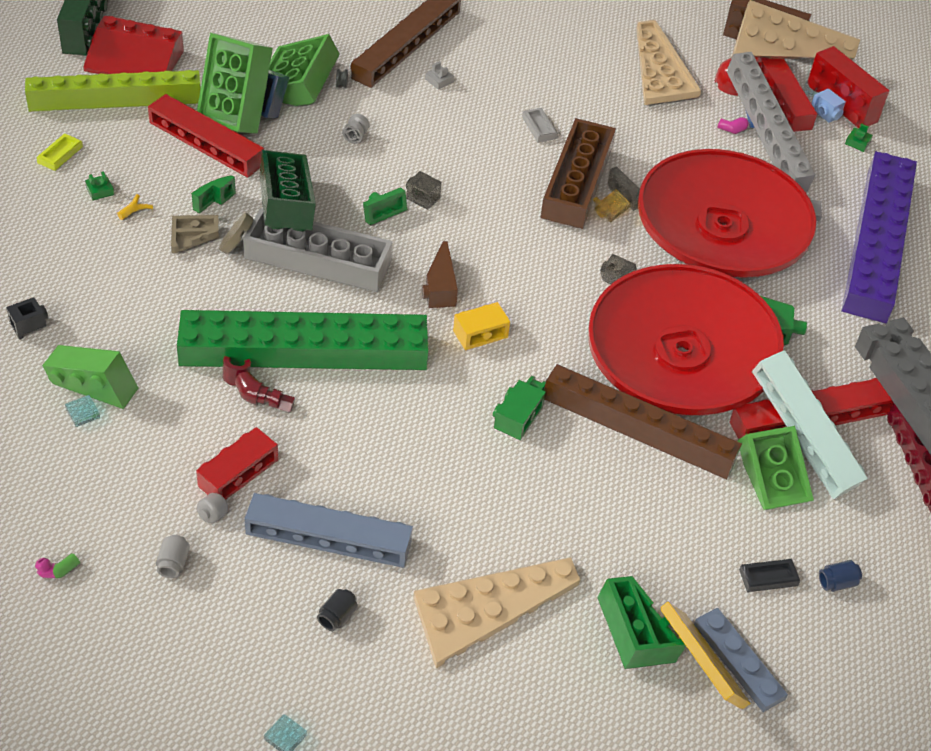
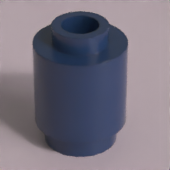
(840, 576)

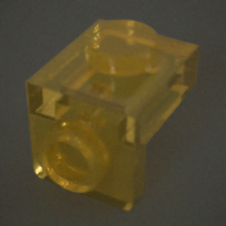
(611, 205)

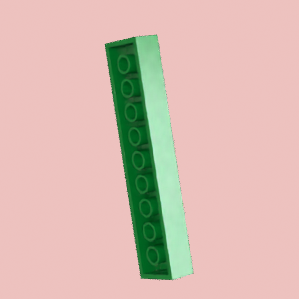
(303, 340)

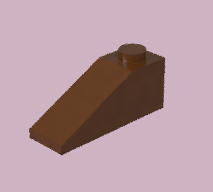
(440, 281)

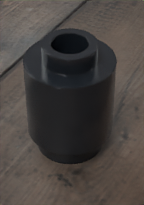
(337, 609)

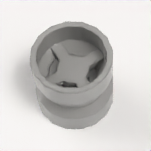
(356, 128)

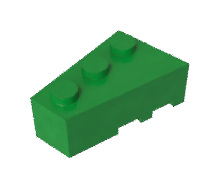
(636, 627)

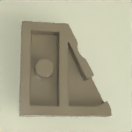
(192, 231)

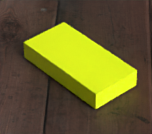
(59, 152)

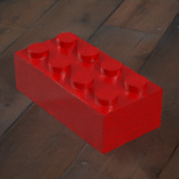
(845, 78)

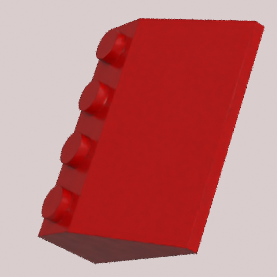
(132, 47)

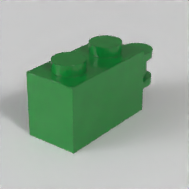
(519, 407)

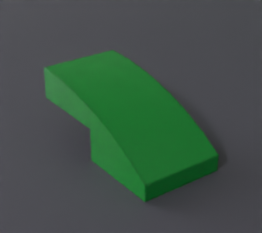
(214, 191)

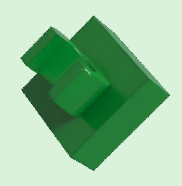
(859, 138)
(99, 186)

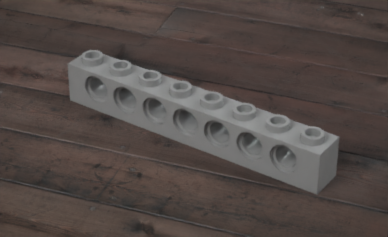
(769, 119)

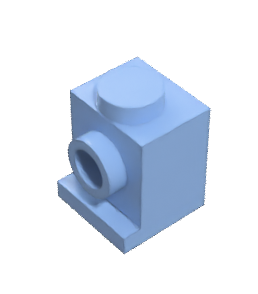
(828, 105)

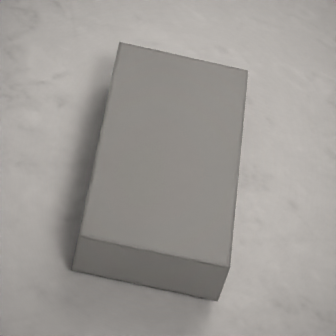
(539, 125)

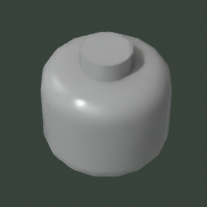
(212, 507)

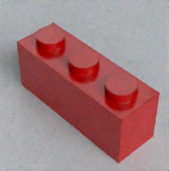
(238, 464)

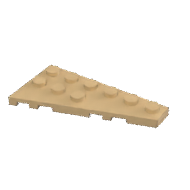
(785, 36)
(662, 70)
(482, 606)

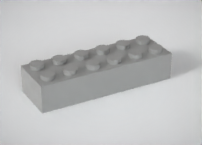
(321, 252)

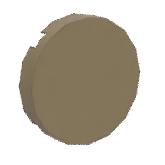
(236, 232)

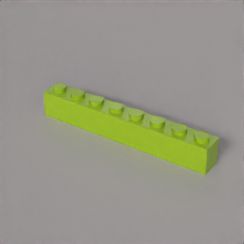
(110, 90)

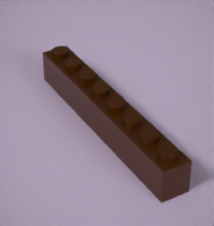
(402, 40)
(642, 421)

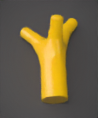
(132, 207)

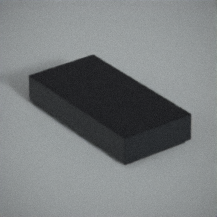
(769, 575)

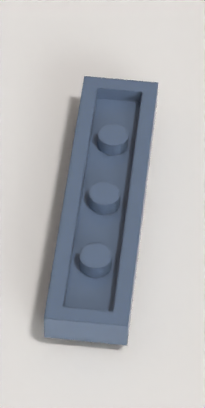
(740, 660)

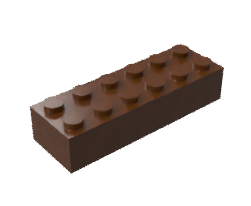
(578, 173)

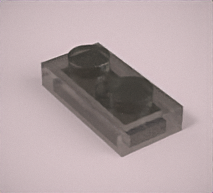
(624, 185)

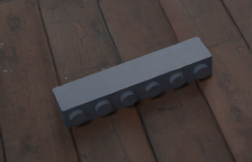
(328, 530)

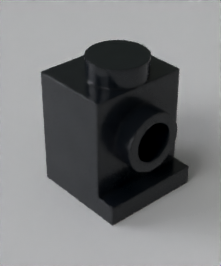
(26, 316)

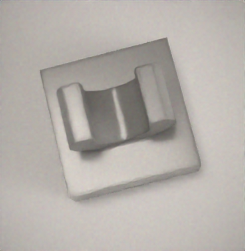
(439, 76)

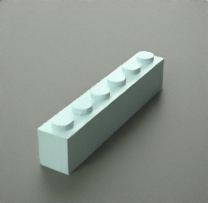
(814, 429)

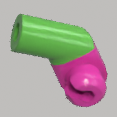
(56, 570)

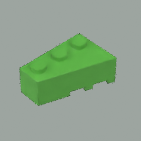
(92, 373)

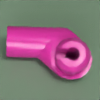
(735, 126)

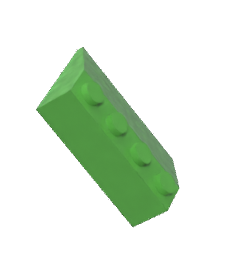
(307, 66)
(234, 82)

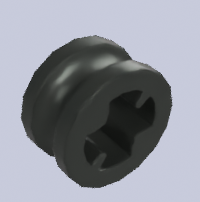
(341, 78)

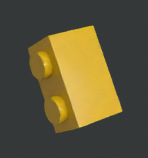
(481, 326)

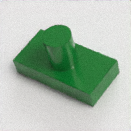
(385, 205)

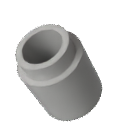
(172, 556)

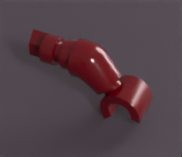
(253, 390)

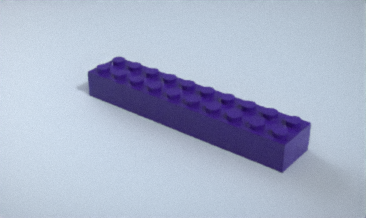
(880, 238)

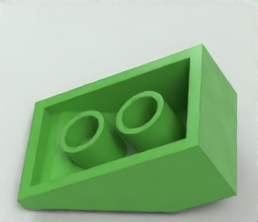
(776, 467)

